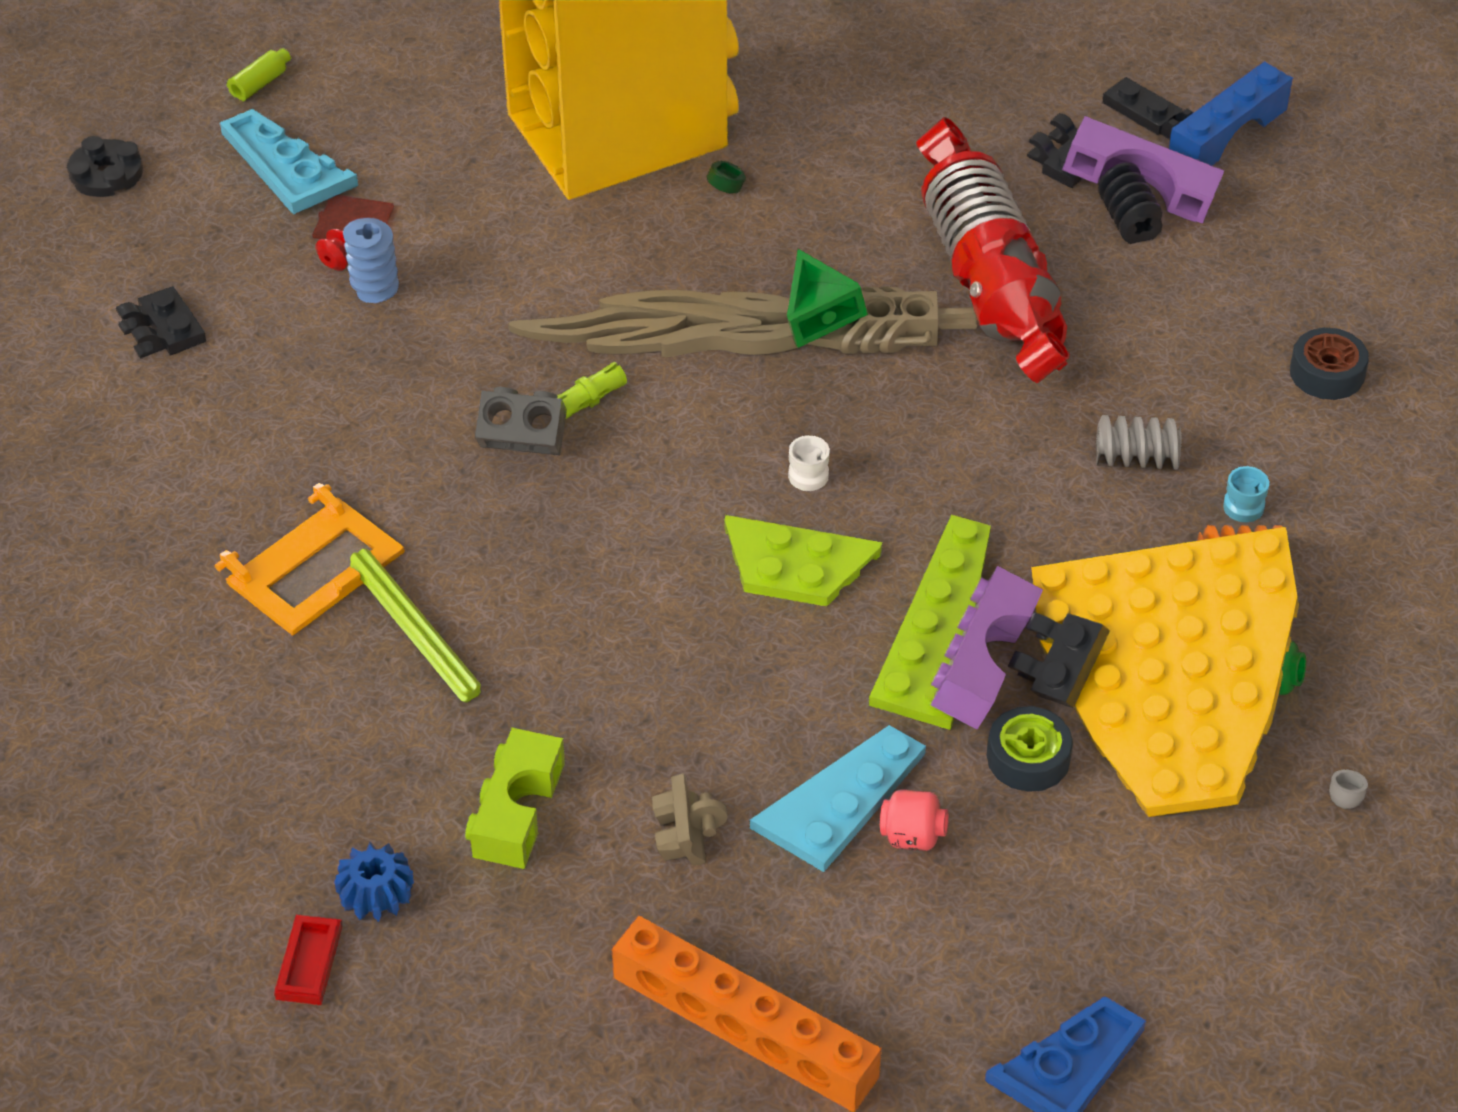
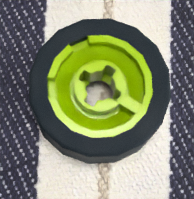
(1024, 767)

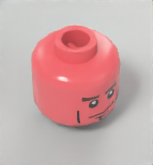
(913, 820)

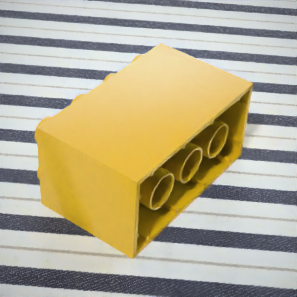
(617, 84)

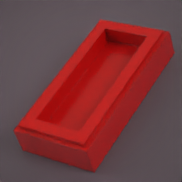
(308, 959)

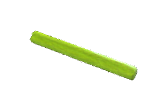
(416, 626)

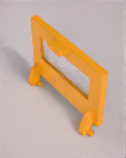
(310, 564)

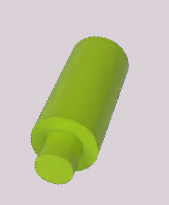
(258, 74)

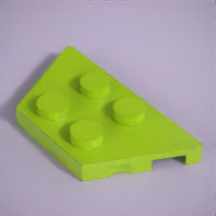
(795, 560)

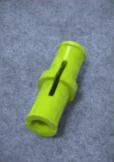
(590, 390)

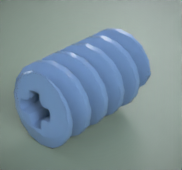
(371, 259)

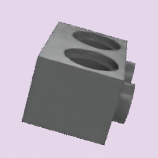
(518, 431)

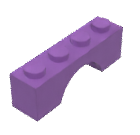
(1181, 180)
(972, 678)

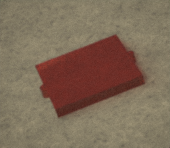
(344, 209)

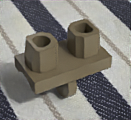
(693, 819)

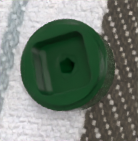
(726, 177)

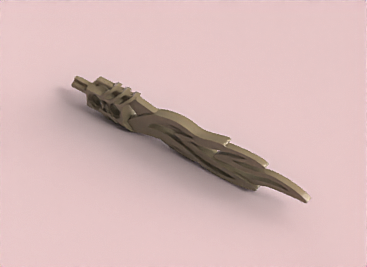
(743, 323)

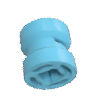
(1246, 494)

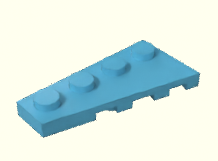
(284, 163)
(838, 801)

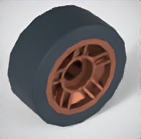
(1329, 363)

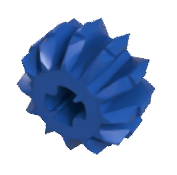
(374, 881)

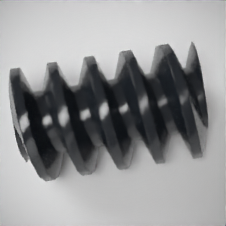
(1130, 203)

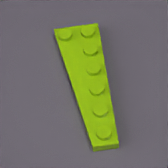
(932, 623)

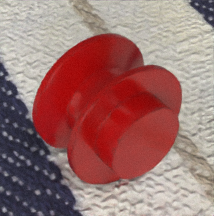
(332, 250)

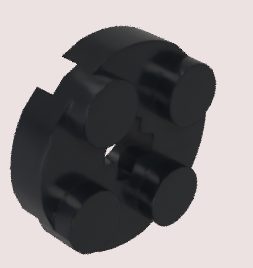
(96, 152)

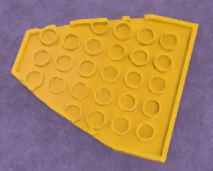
(1185, 663)

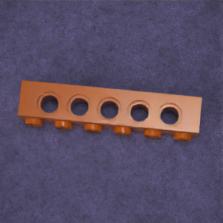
(747, 1013)

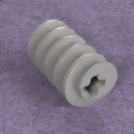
(1138, 441)

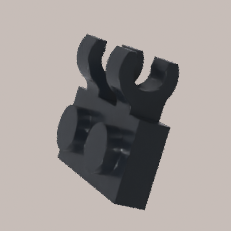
(1051, 157)
(170, 321)
(1069, 660)

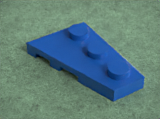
(1072, 1062)

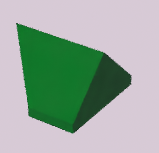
(821, 300)

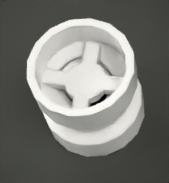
(808, 463)

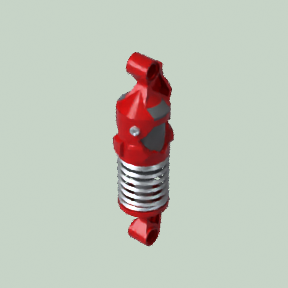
(993, 250)

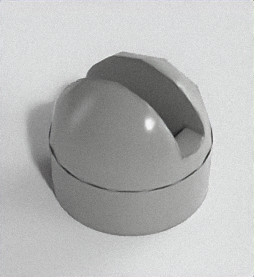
(1347, 788)

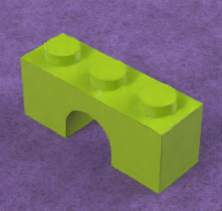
(523, 767)

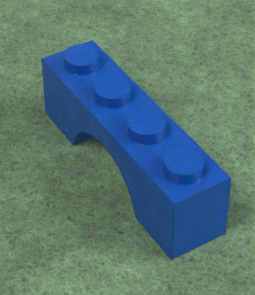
(1256, 96)

